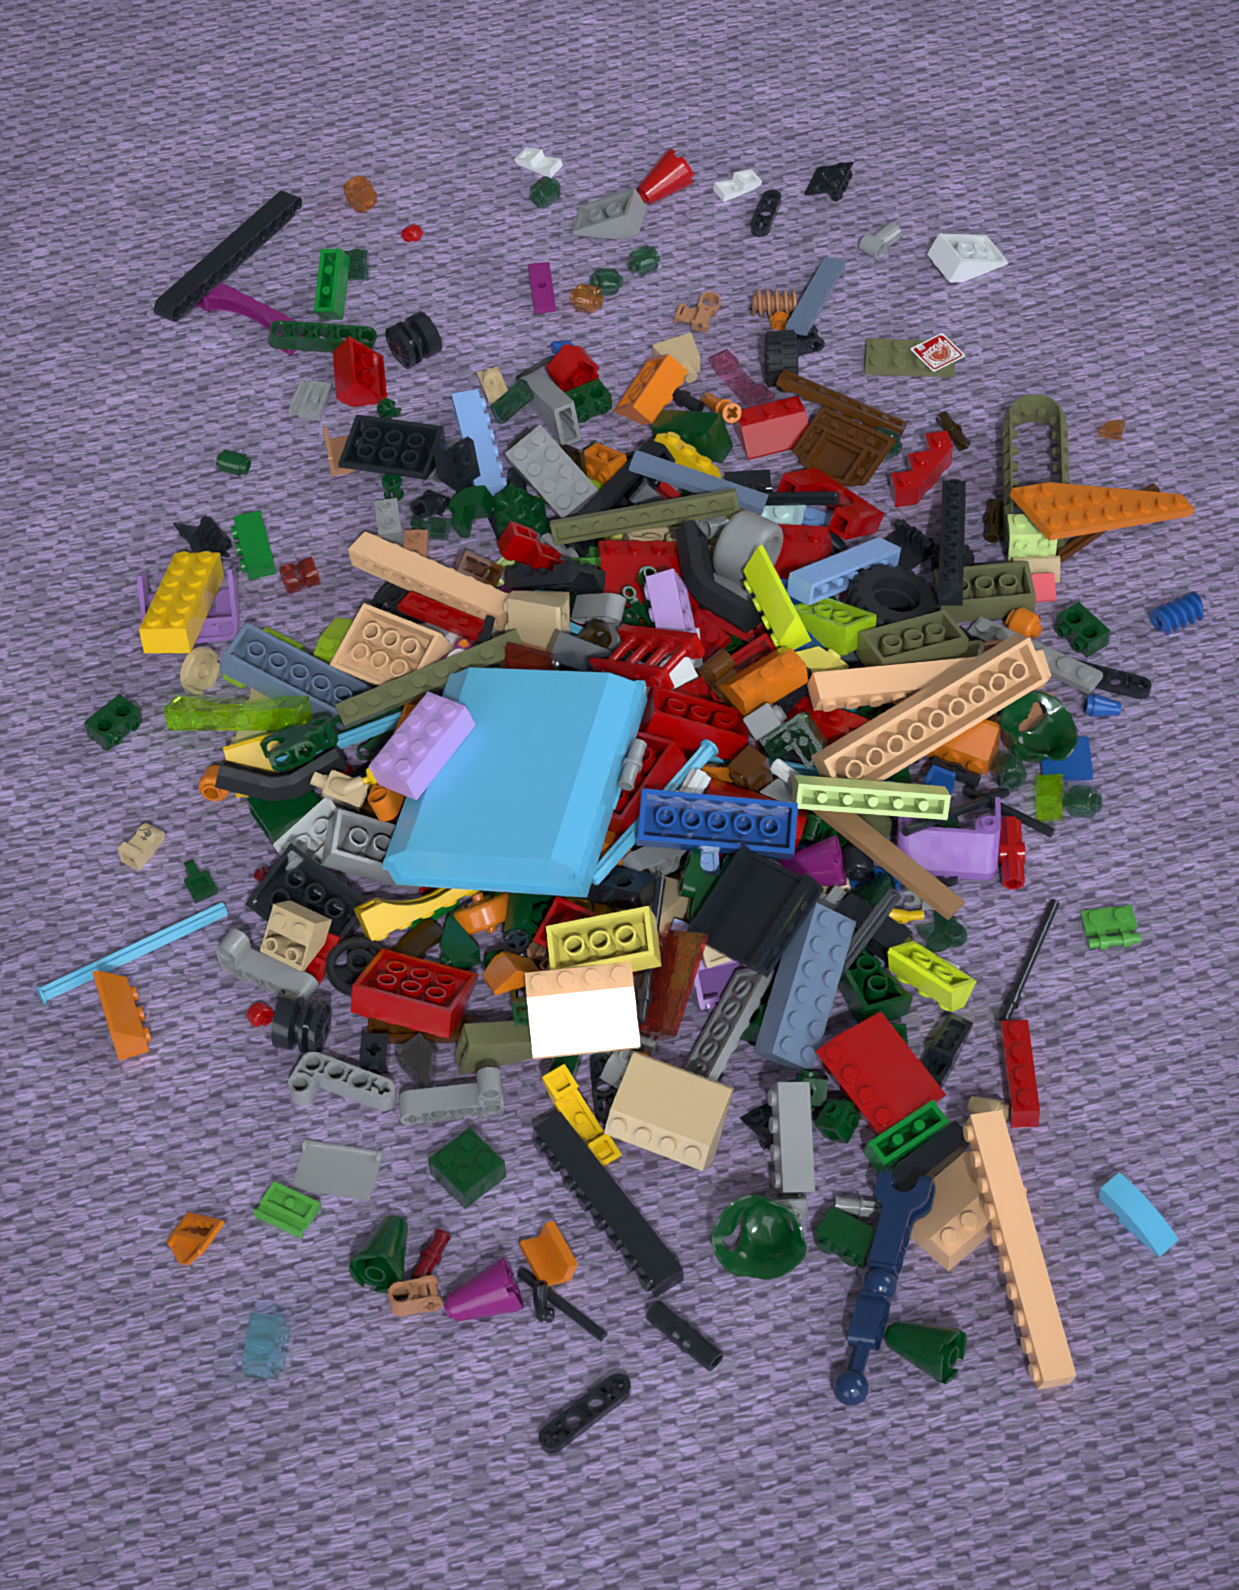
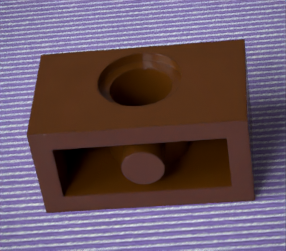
(751, 770)

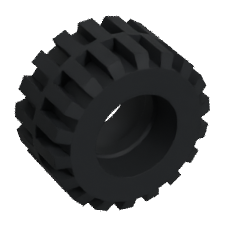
(780, 354)

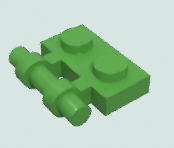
(1107, 921)

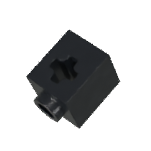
(375, 1052)

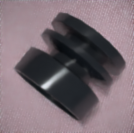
(413, 339)
(301, 1024)

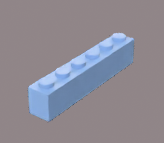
(474, 423)
(838, 571)

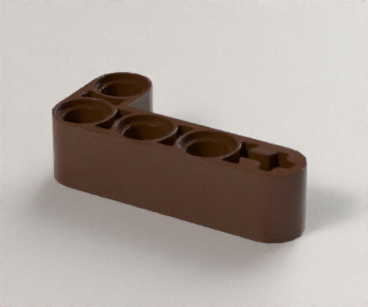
(717, 670)

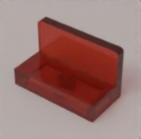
(526, 658)

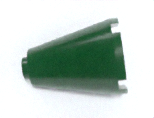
(382, 1255)
(928, 1347)

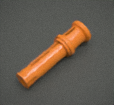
(730, 411)

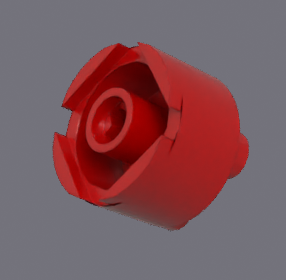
(572, 368)

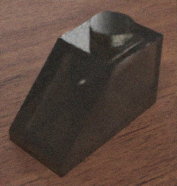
(418, 1060)

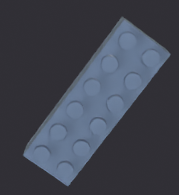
(283, 670)
(805, 990)

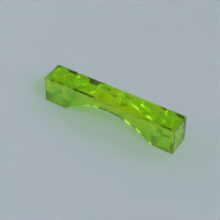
(202, 715)

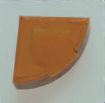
(1113, 430)

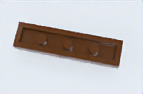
(401, 1034)

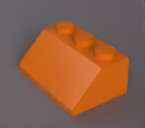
(651, 389)
(766, 680)
(973, 748)
(122, 1014)

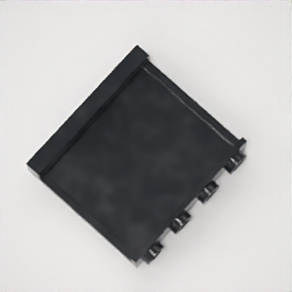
(755, 910)

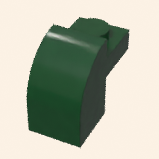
(468, 505)

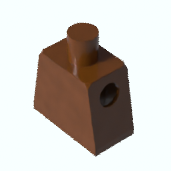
(476, 567)

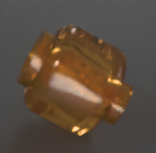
(587, 298)

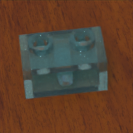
(265, 1346)

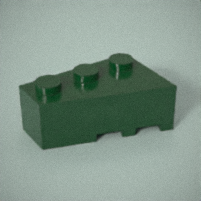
(700, 429)

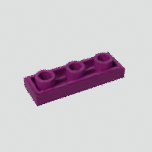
(542, 287)

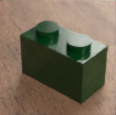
(845, 1238)

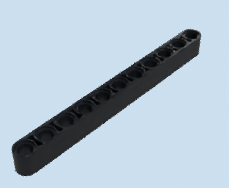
(227, 256)

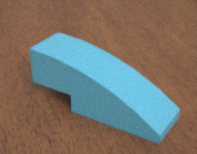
(1137, 1214)

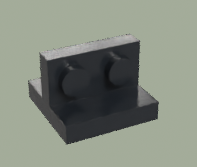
(456, 464)

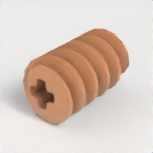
(774, 302)

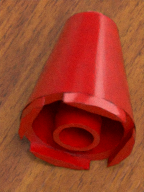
(665, 178)

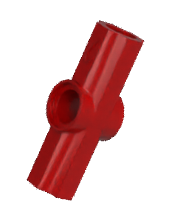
(1012, 853)

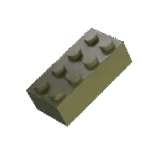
(992, 591)
(913, 641)

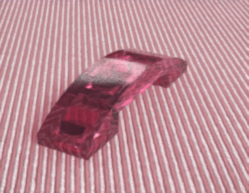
(743, 387)

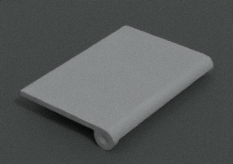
(337, 1170)

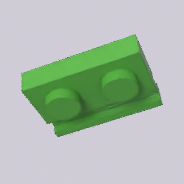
(287, 1209)

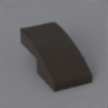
(420, 939)

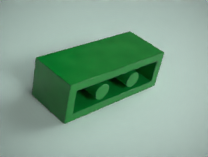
(332, 284)
(253, 545)
(905, 1137)

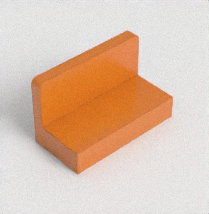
(549, 1256)

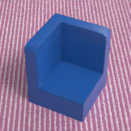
(940, 777)

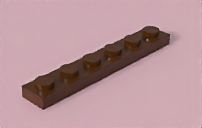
(836, 401)

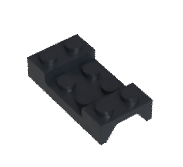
(564, 577)

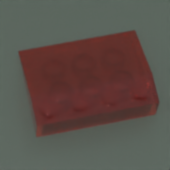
(673, 982)

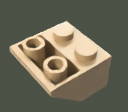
(294, 934)

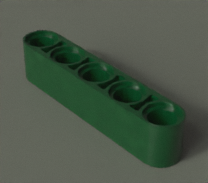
(311, 333)

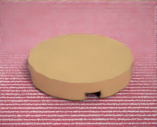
(199, 670)

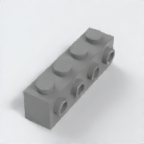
(792, 1138)

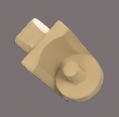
(492, 383)

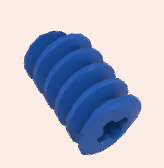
(1177, 613)

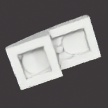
(536, 161)
(741, 183)

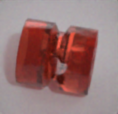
(307, 571)

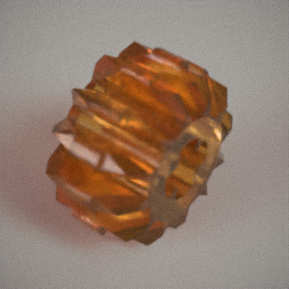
(360, 193)

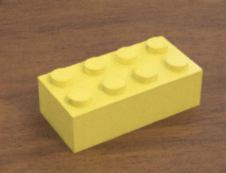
(606, 940)

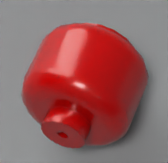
(412, 233)
(260, 1014)

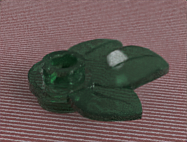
(939, 932)

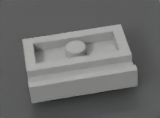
(310, 399)

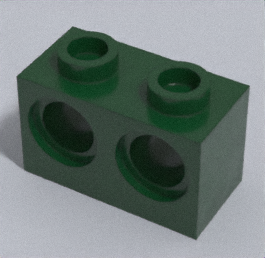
(590, 400)
(1082, 630)
(113, 722)

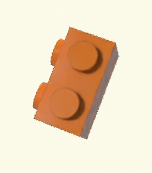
(603, 462)

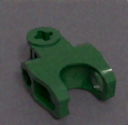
(299, 742)
(696, 883)

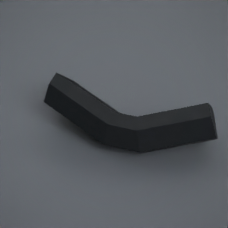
(700, 580)
(278, 785)

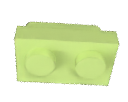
(1027, 539)

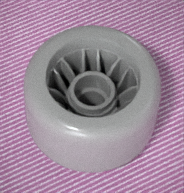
(739, 542)

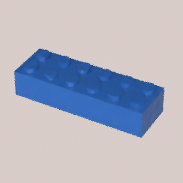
(716, 823)

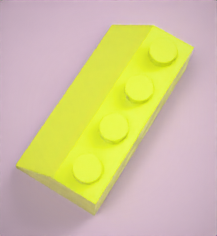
(774, 601)

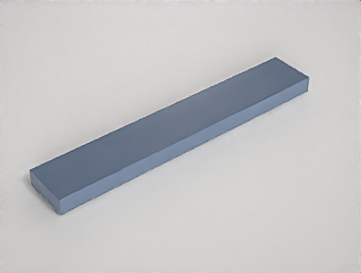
(815, 296)
(694, 480)

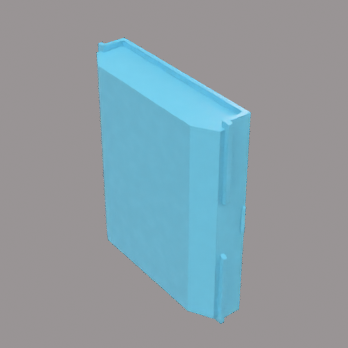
(526, 787)

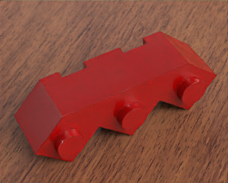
(922, 470)
(521, 545)

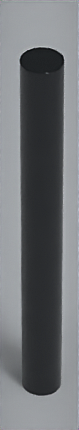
(1009, 811)
(565, 1307)

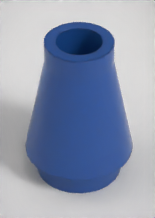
(1098, 706)

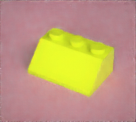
(930, 975)

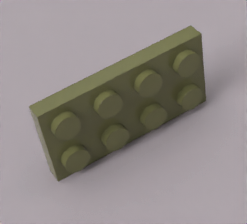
(897, 359)

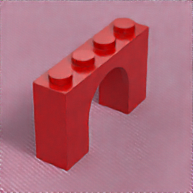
(852, 515)

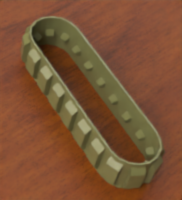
(1032, 409)

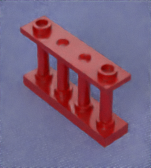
(650, 640)

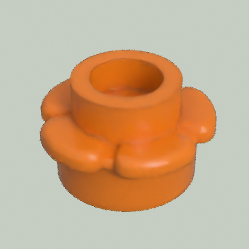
(779, 320)

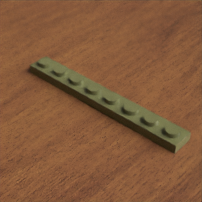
(645, 516)
(422, 681)

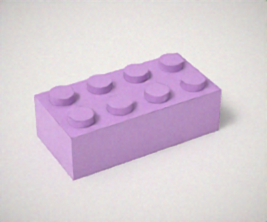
(422, 745)

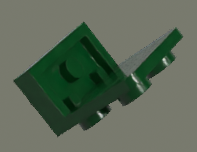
(520, 507)

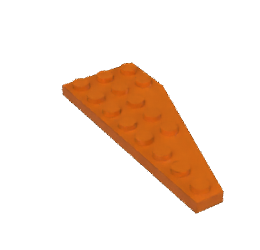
(1078, 510)

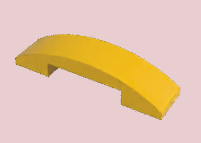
(568, 1101)

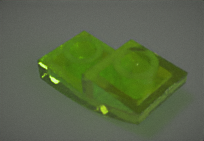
(1050, 797)

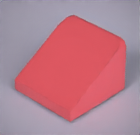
(1044, 587)

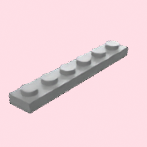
(1060, 665)

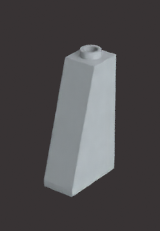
(554, 408)

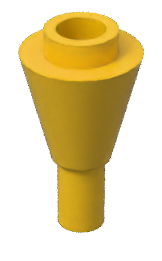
(903, 916)

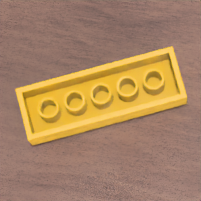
(181, 603)

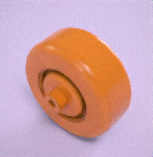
(483, 912)

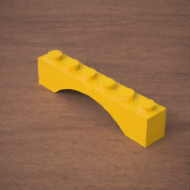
(384, 916)

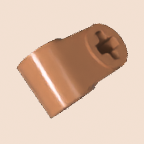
(416, 1296)

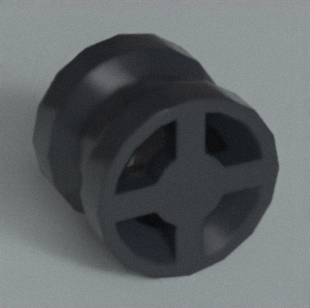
(514, 939)

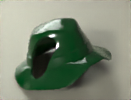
(1050, 739)
(767, 1241)

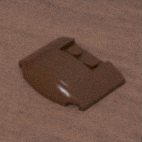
(842, 448)

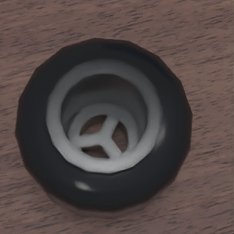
(856, 863)

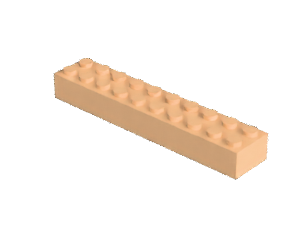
(935, 714)

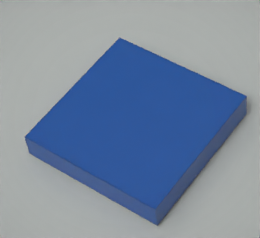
(1074, 768)

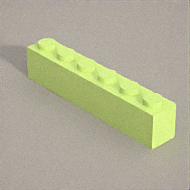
(871, 797)

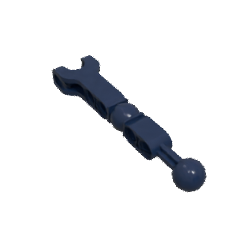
(879, 1284)

